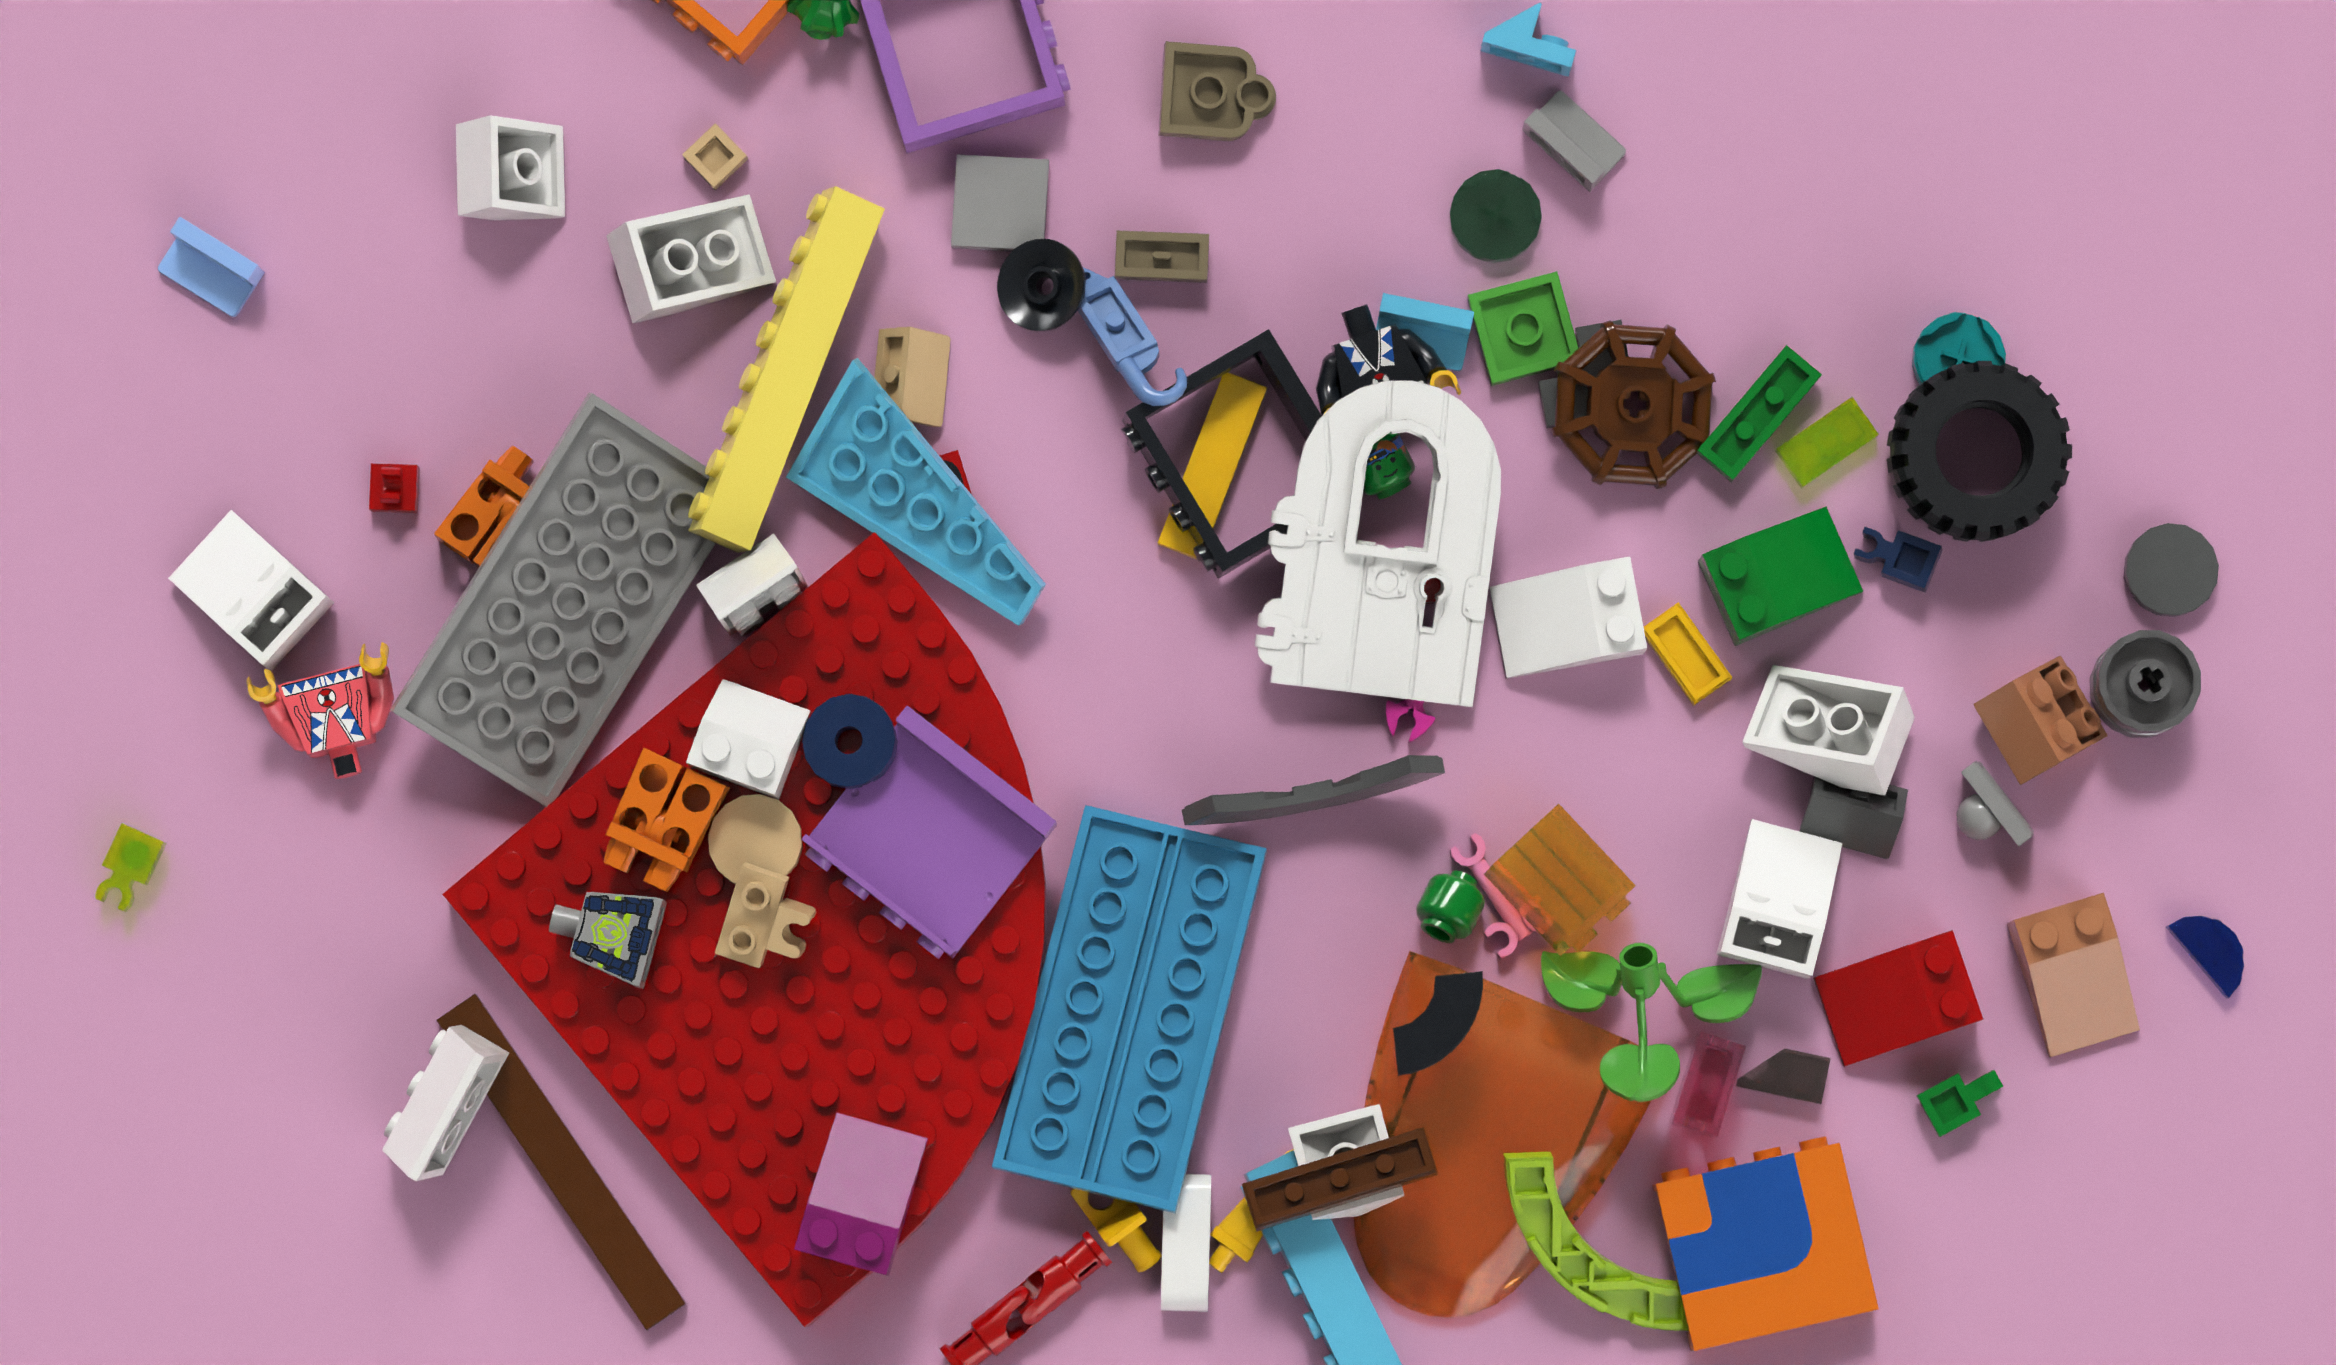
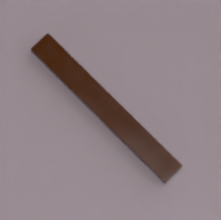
(572, 1175)

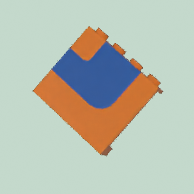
(1765, 1244)

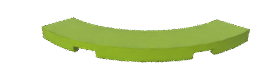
(1573, 1261)

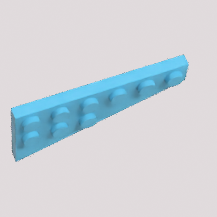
(893, 483)

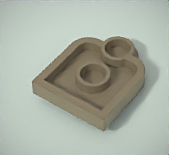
(1211, 92)

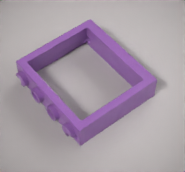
(974, 120)

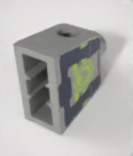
(613, 933)

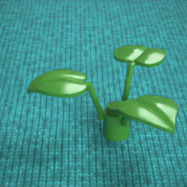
(1645, 1072)

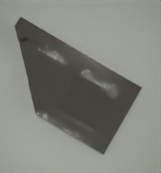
(1790, 1076)

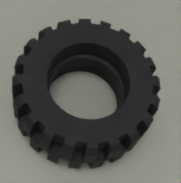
(2041, 441)

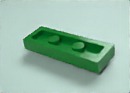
(1759, 413)

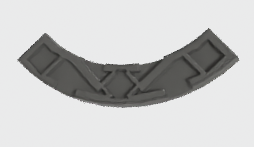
(1314, 796)

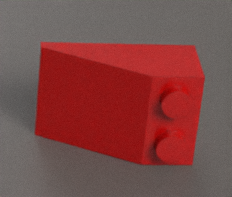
(1898, 998)

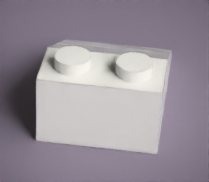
(690, 257)
(1569, 618)
(1832, 727)

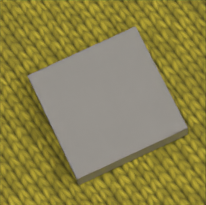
(998, 202)

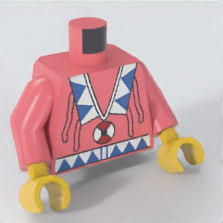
(331, 710)

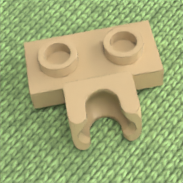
(761, 918)

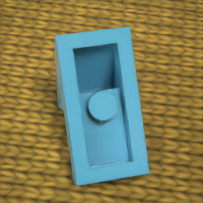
(1516, 42)

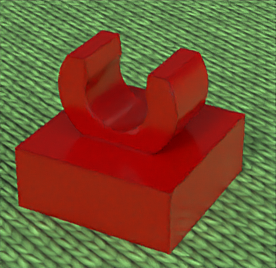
(394, 488)

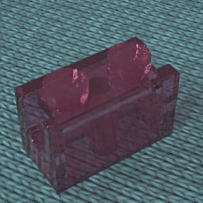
(1707, 1084)

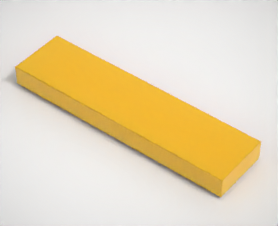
(1217, 454)

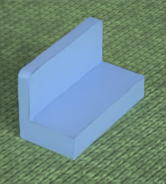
(210, 268)

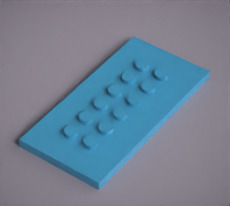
(1130, 1009)

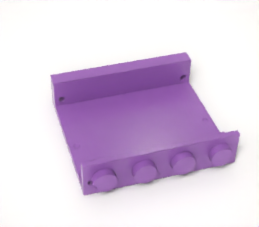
(931, 837)

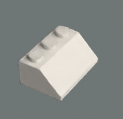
(442, 1102)

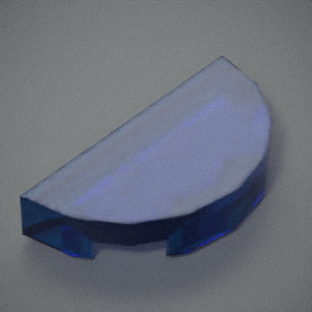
(2213, 949)

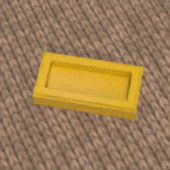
(1686, 654)

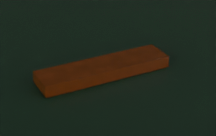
(1339, 1179)

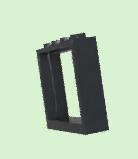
(1165, 476)

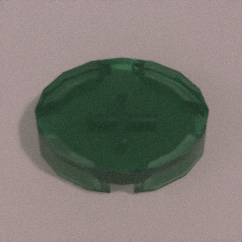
(1495, 216)

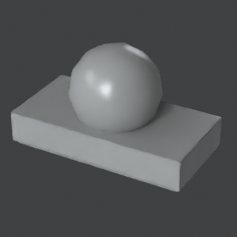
(1985, 812)

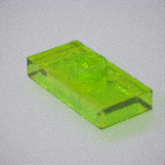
(1826, 442)

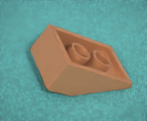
(2075, 974)

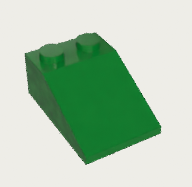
(1779, 575)

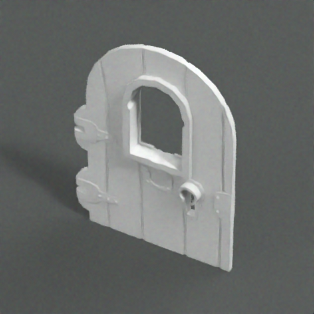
(1357, 607)

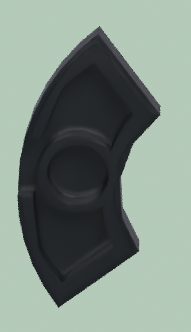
(1442, 1023)

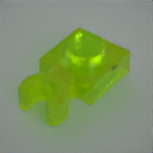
(132, 859)

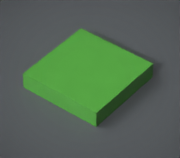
(1523, 327)

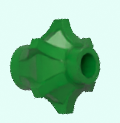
(824, 17)

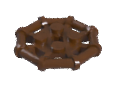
(1615, 385)

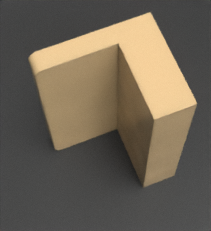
(914, 372)

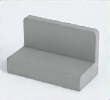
(1574, 140)

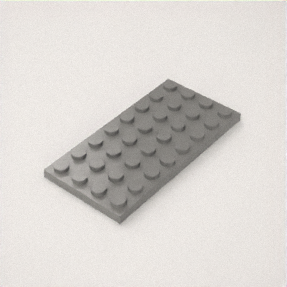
(563, 604)

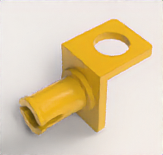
(1121, 1225)

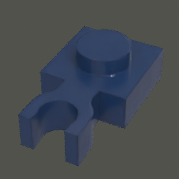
(1906, 560)

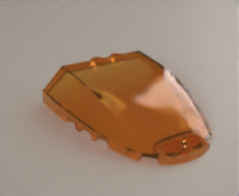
(1511, 1086)

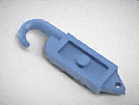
(1125, 338)

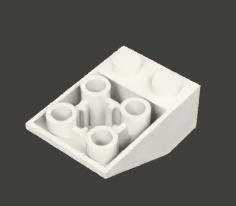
(752, 586)
(251, 590)
(1780, 899)

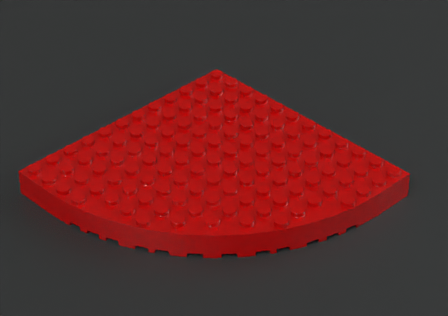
(749, 1064)

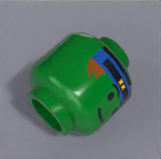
(1388, 467)

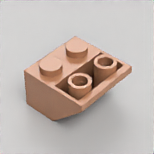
(2040, 719)

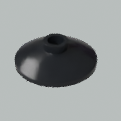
(1022, 280)

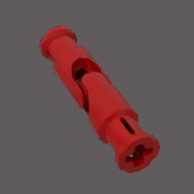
(1052, 1283)

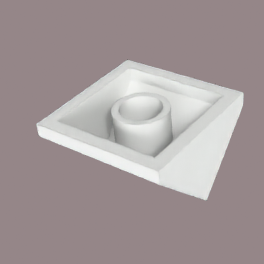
(1340, 1134)

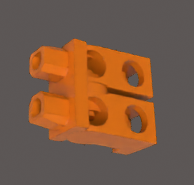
(486, 507)
(663, 833)

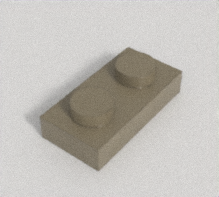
(1161, 256)

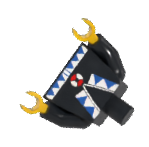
(1377, 357)

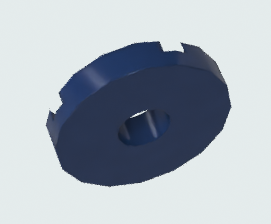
(835, 718)

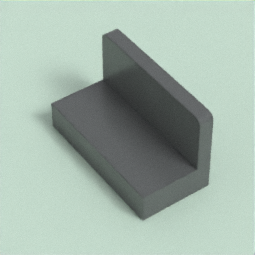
(1855, 817)

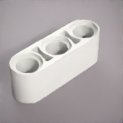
(1187, 1248)

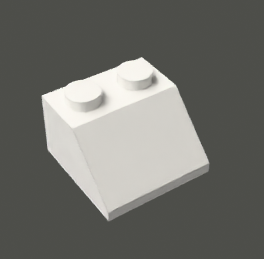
(509, 169)
(748, 738)

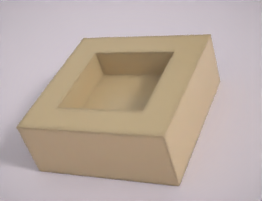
(715, 156)

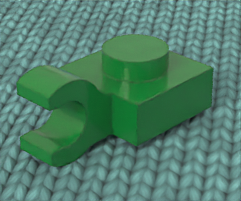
(1953, 1102)

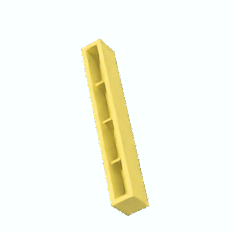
(785, 369)

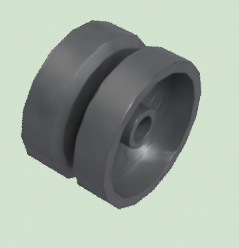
(2168, 668)

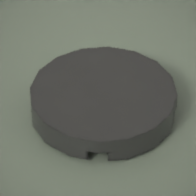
(2171, 570)

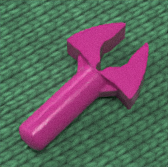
(1395, 711)

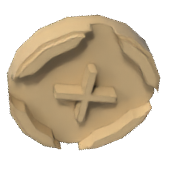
(755, 832)

